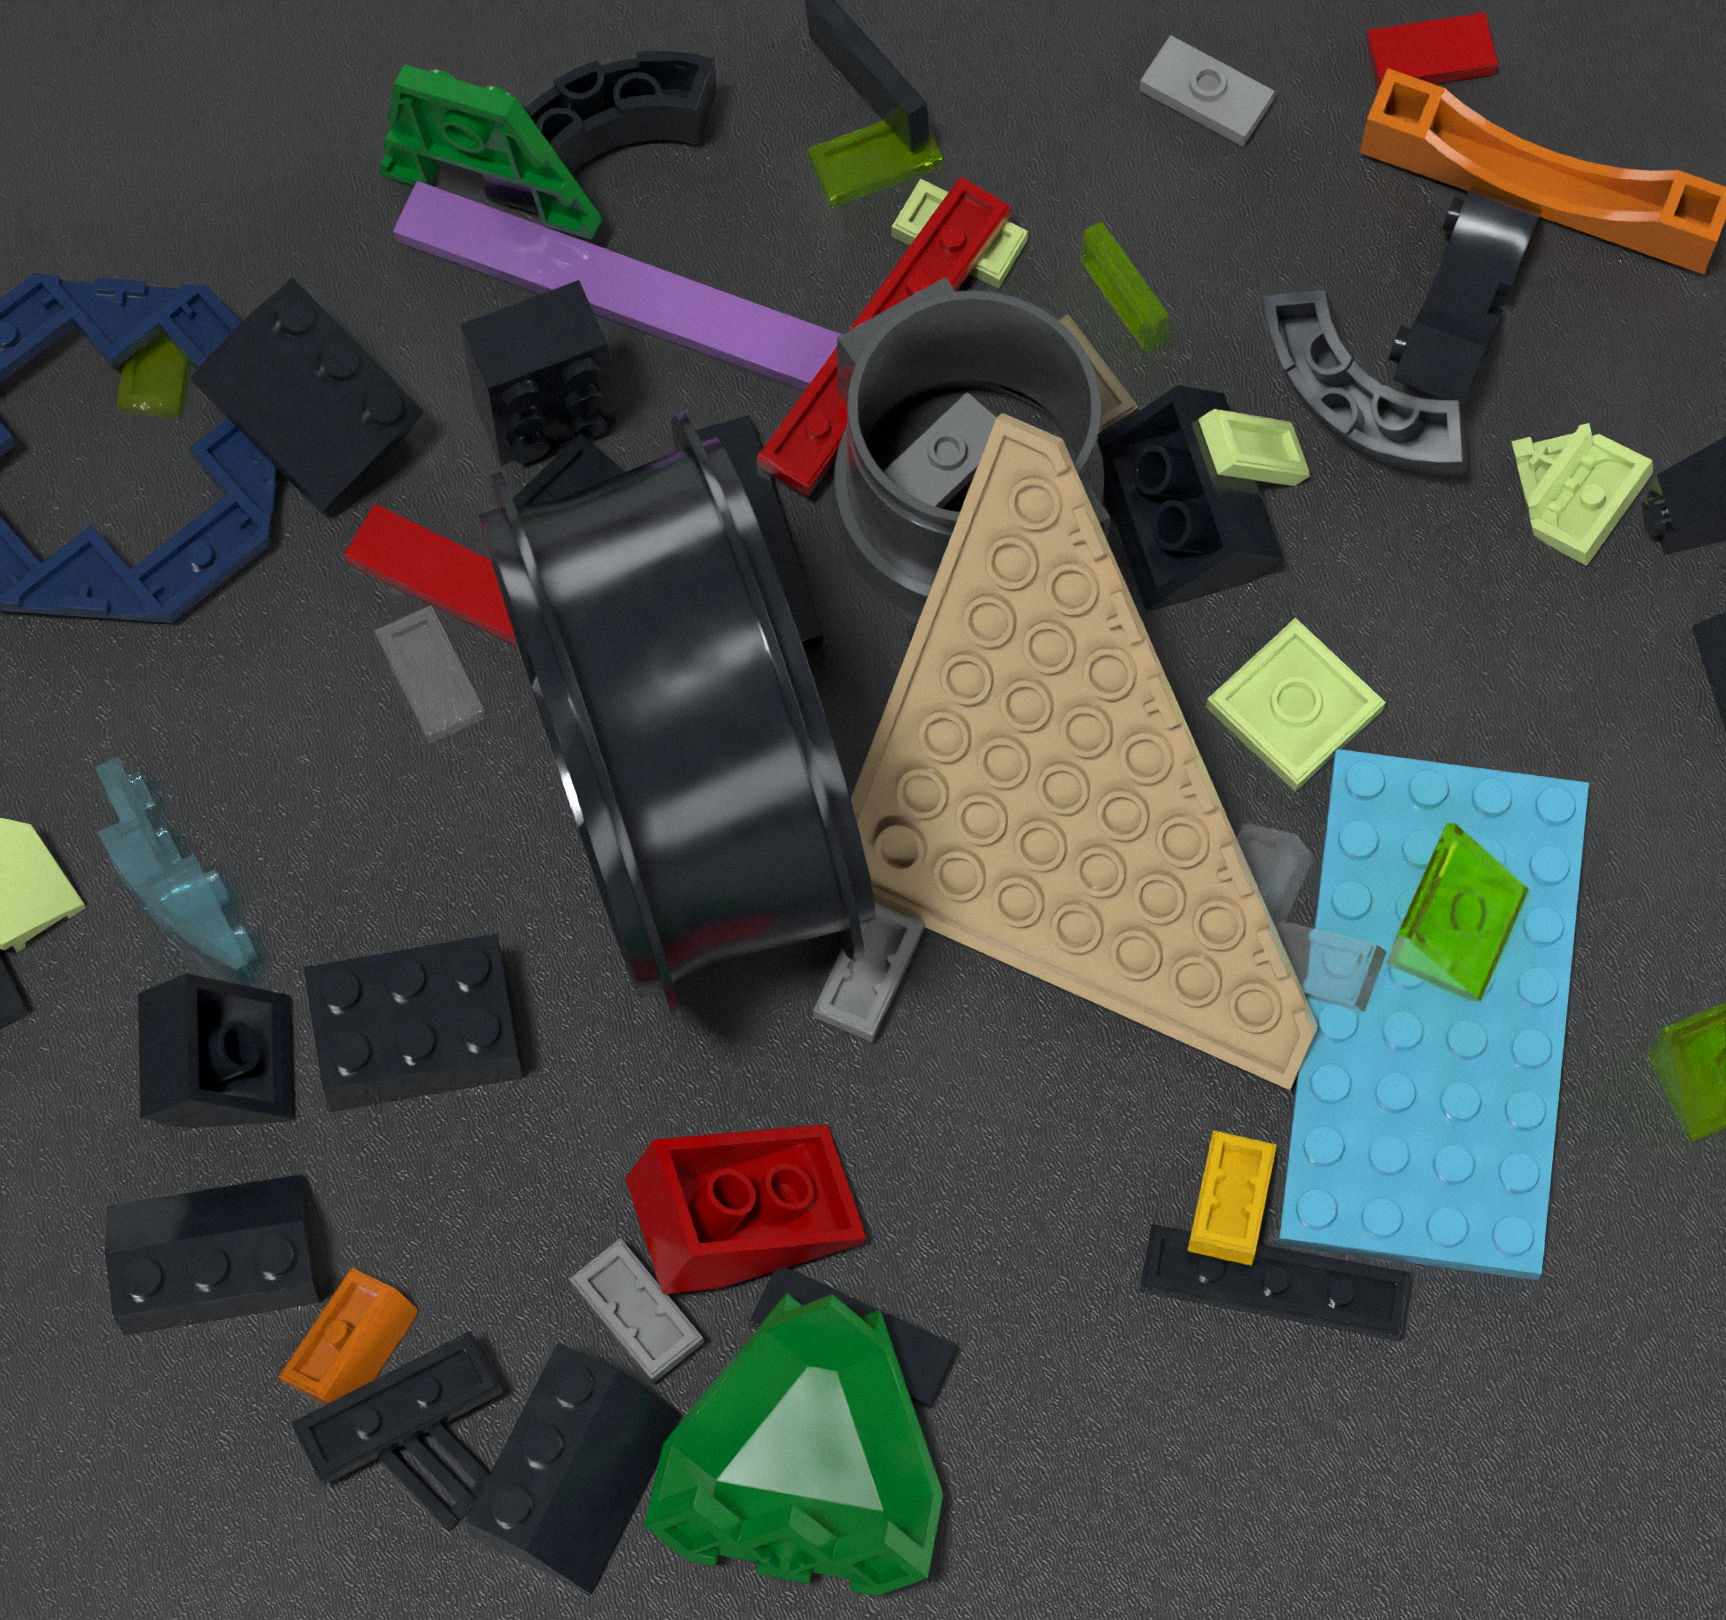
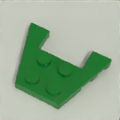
(481, 132)

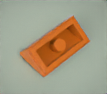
(349, 1339)

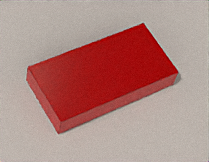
(1434, 49)

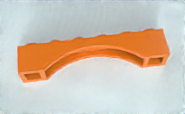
(1644, 210)

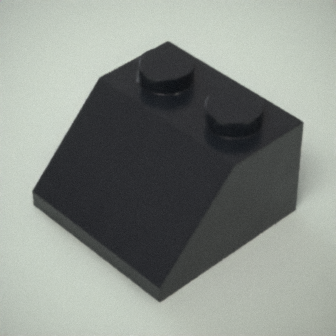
(214, 1053)

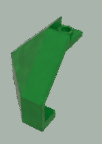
(804, 1457)

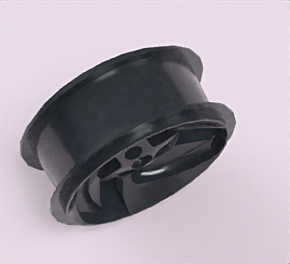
(682, 715)

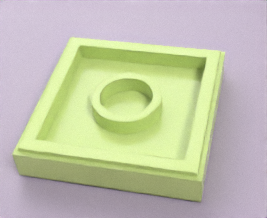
(1295, 704)

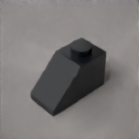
(1689, 501)

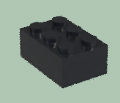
(539, 373)
(412, 1022)

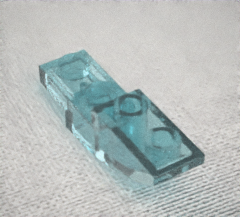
(169, 888)

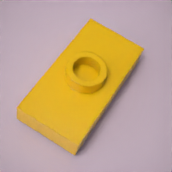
(1232, 1198)

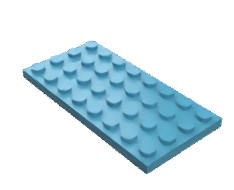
(1432, 1111)

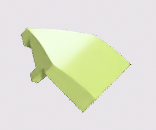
(1578, 488)
(31, 886)

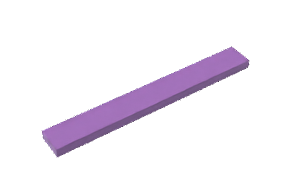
(615, 286)

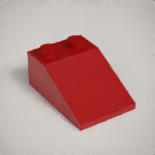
(741, 1204)

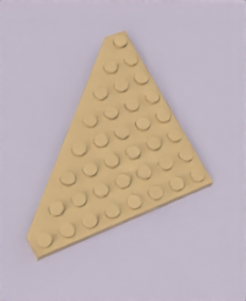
(1051, 791)

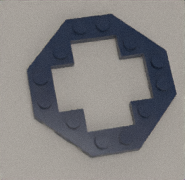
(86, 573)

